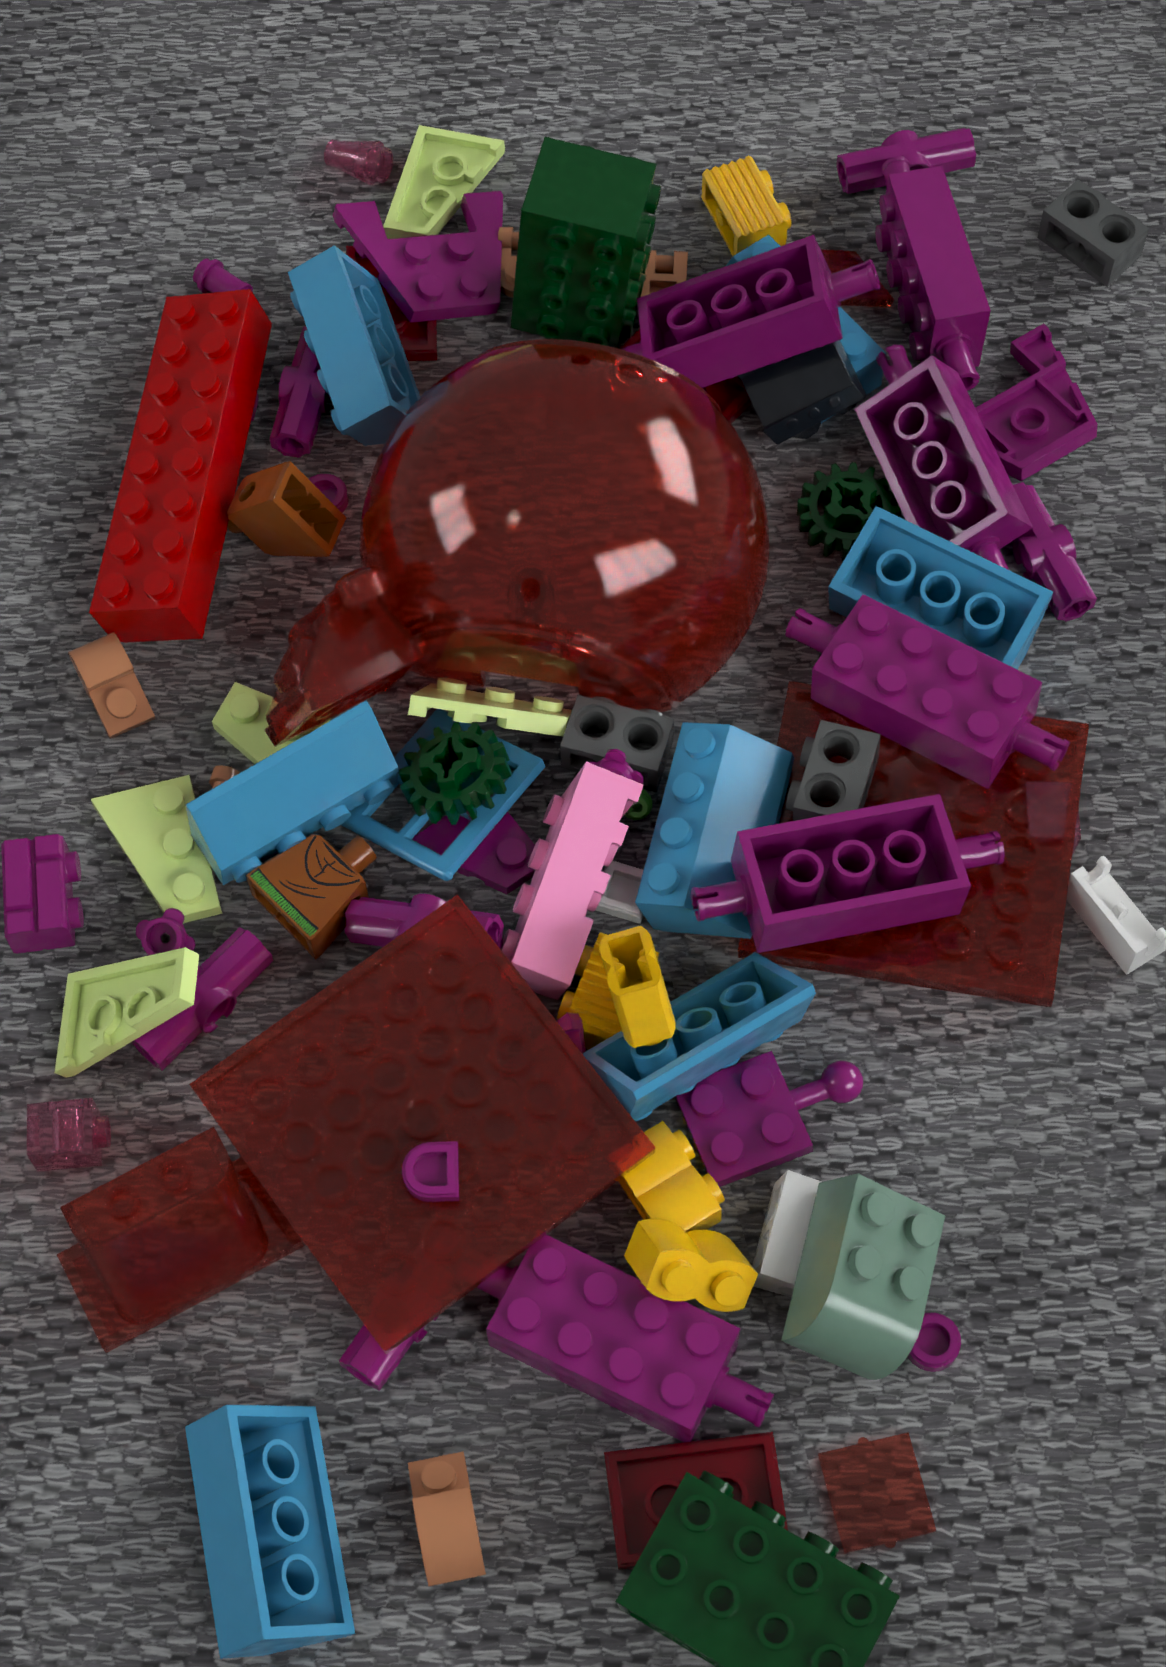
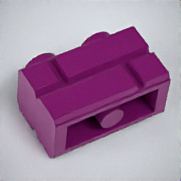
(40, 893)

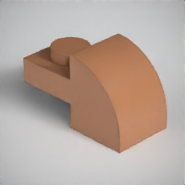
(111, 685)
(446, 1519)

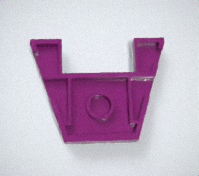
(435, 273)
(1040, 415)

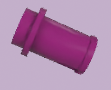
(214, 278)

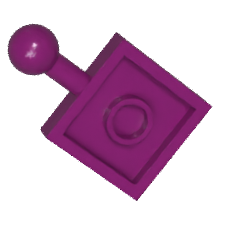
(751, 1120)

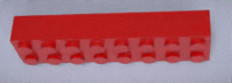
(182, 468)

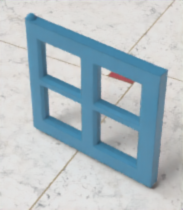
(526, 769)

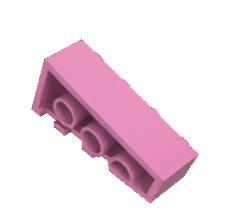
(568, 878)

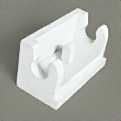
(1114, 917)
(784, 1232)

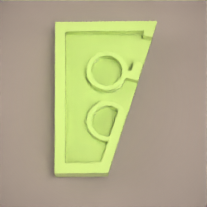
(436, 177)
(467, 706)
(157, 839)

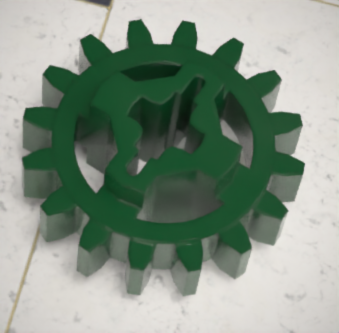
(847, 502)
(455, 773)

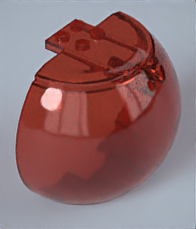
(569, 524)

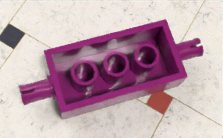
(932, 268)
(749, 313)
(941, 457)
(926, 690)
(848, 873)
(618, 1340)

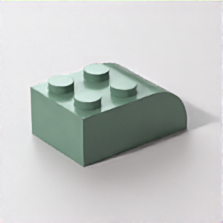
(863, 1276)

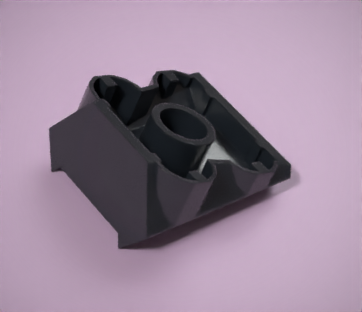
(803, 391)

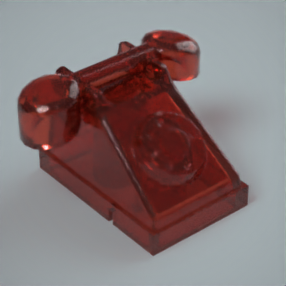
(341, 656)

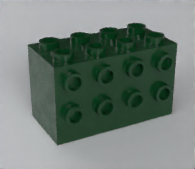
(583, 244)
(751, 1591)

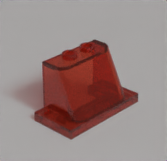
(170, 1237)

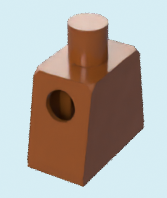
(285, 513)

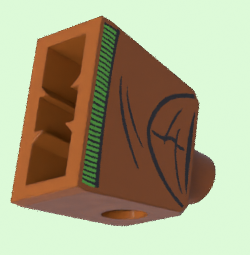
(312, 888)

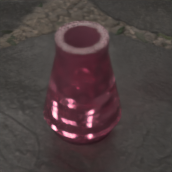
(361, 159)

